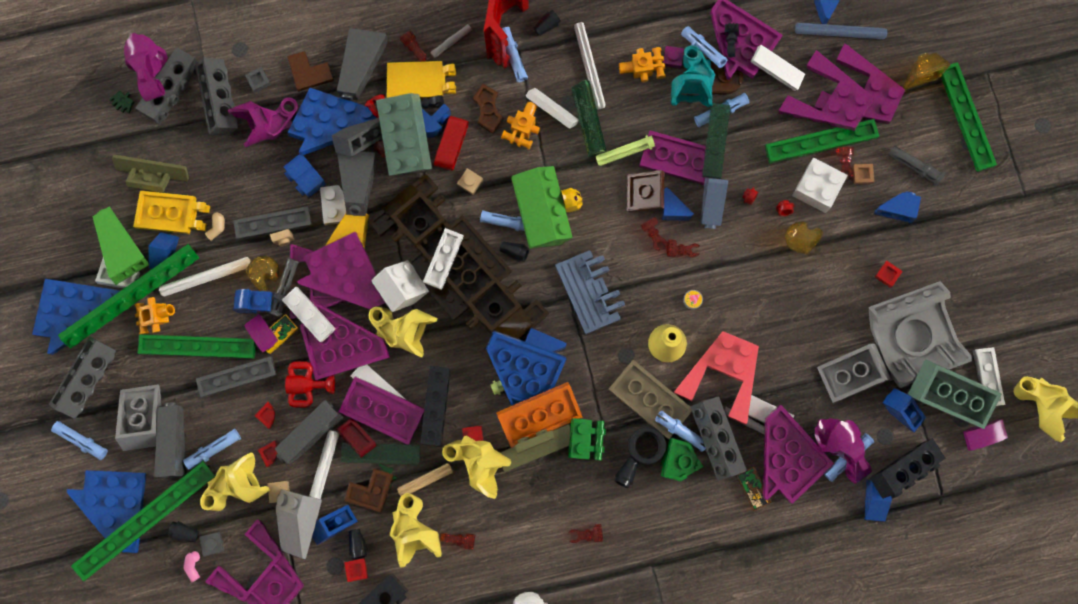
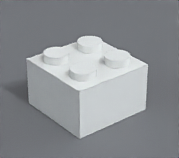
(819, 185)
(400, 285)

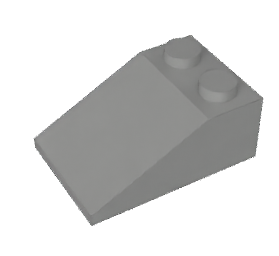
(854, 372)
(138, 417)
(296, 521)

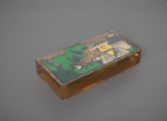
(752, 488)

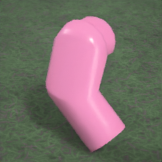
(189, 565)

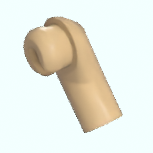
(218, 226)

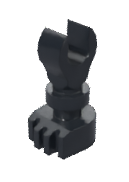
(731, 32)
(436, 101)

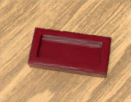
(356, 437)

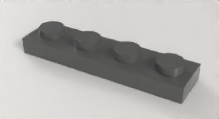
(272, 223)
(236, 377)

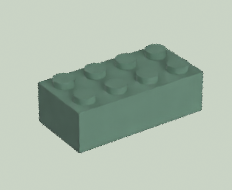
(404, 134)
(954, 394)

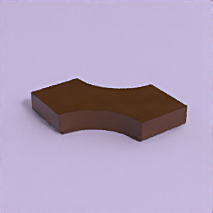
(489, 116)

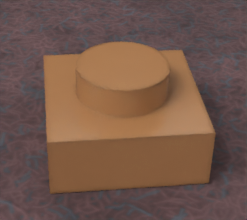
(863, 174)

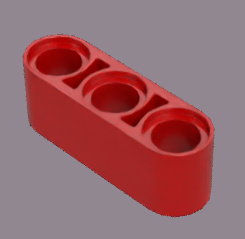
(451, 143)

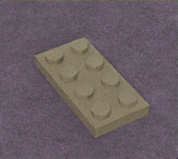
(648, 397)

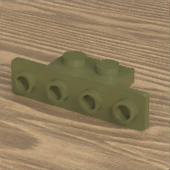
(149, 174)
(537, 447)

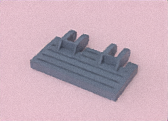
(587, 293)

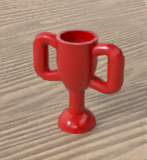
(304, 384)

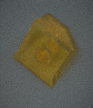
(926, 69)

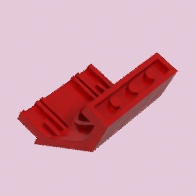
(494, 35)

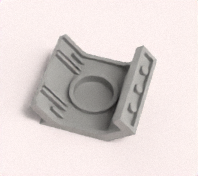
(915, 330)

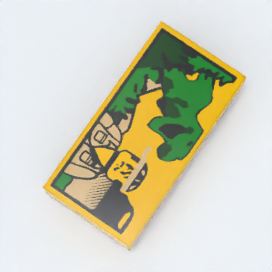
(283, 330)

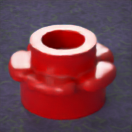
(750, 195)
(785, 208)

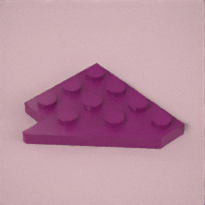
(751, 35)
(343, 272)
(344, 349)
(790, 457)

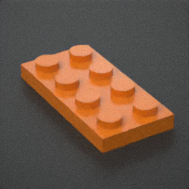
(544, 411)

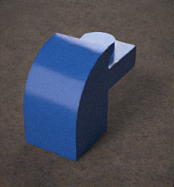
(433, 123)
(252, 301)

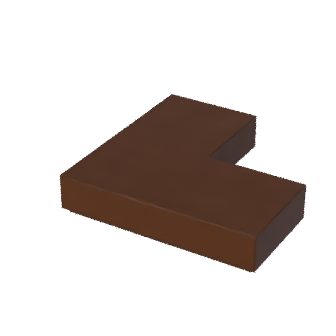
(307, 76)
(374, 495)

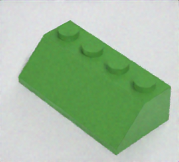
(541, 207)

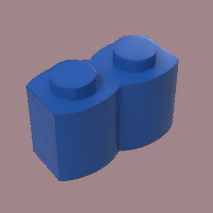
(304, 175)

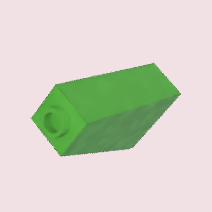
(118, 249)

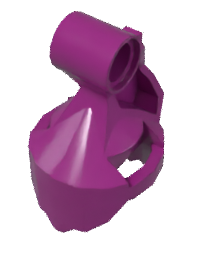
(146, 60)
(265, 122)
(844, 441)

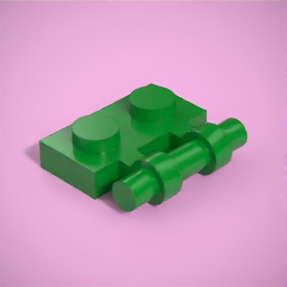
(581, 438)

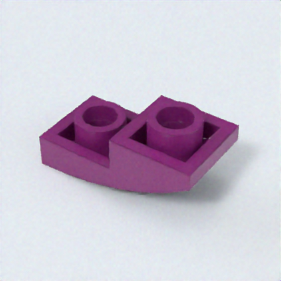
(261, 333)
(979, 437)

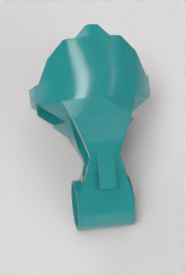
(696, 80)

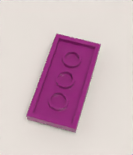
(675, 157)
(382, 410)

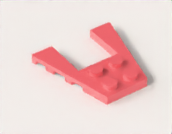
(730, 357)

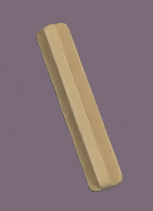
(425, 480)

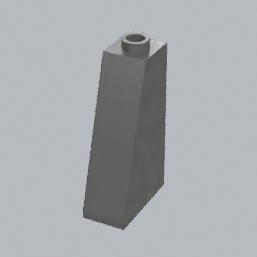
(359, 61)
(357, 180)
(308, 432)
(170, 442)

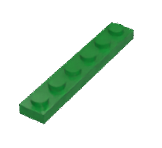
(968, 118)
(820, 141)
(196, 346)

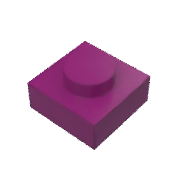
(673, 57)

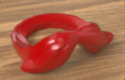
(370, 104)

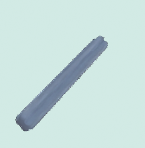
(840, 30)

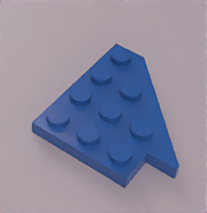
(322, 117)
(63, 306)
(523, 367)
(111, 500)

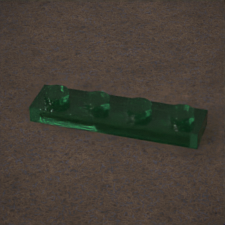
(588, 118)
(716, 141)
(384, 454)

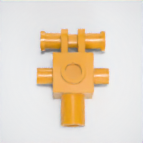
(644, 64)
(522, 125)
(152, 315)

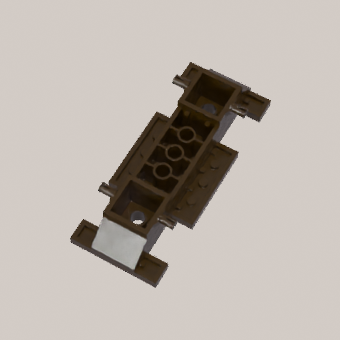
(475, 272)

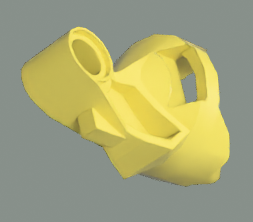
(401, 331)
(1052, 404)
(480, 462)
(233, 481)
(410, 533)

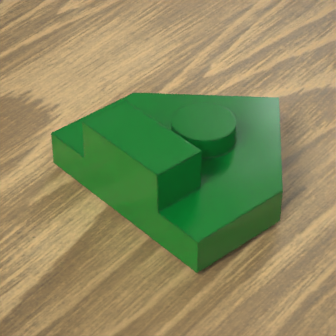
(679, 460)

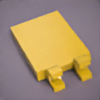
(420, 78)
(169, 212)

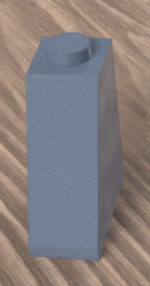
(713, 202)

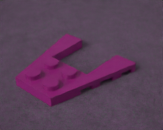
(883, 89)
(845, 105)
(274, 586)

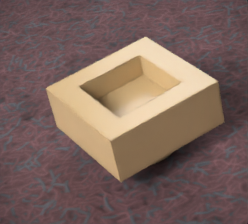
(470, 181)
(282, 238)
(275, 489)

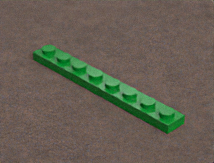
(128, 296)
(142, 521)

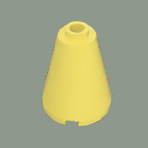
(664, 348)

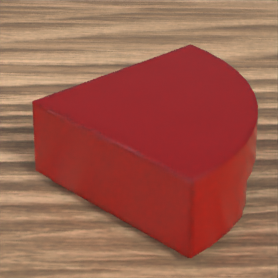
(266, 415)
(269, 453)

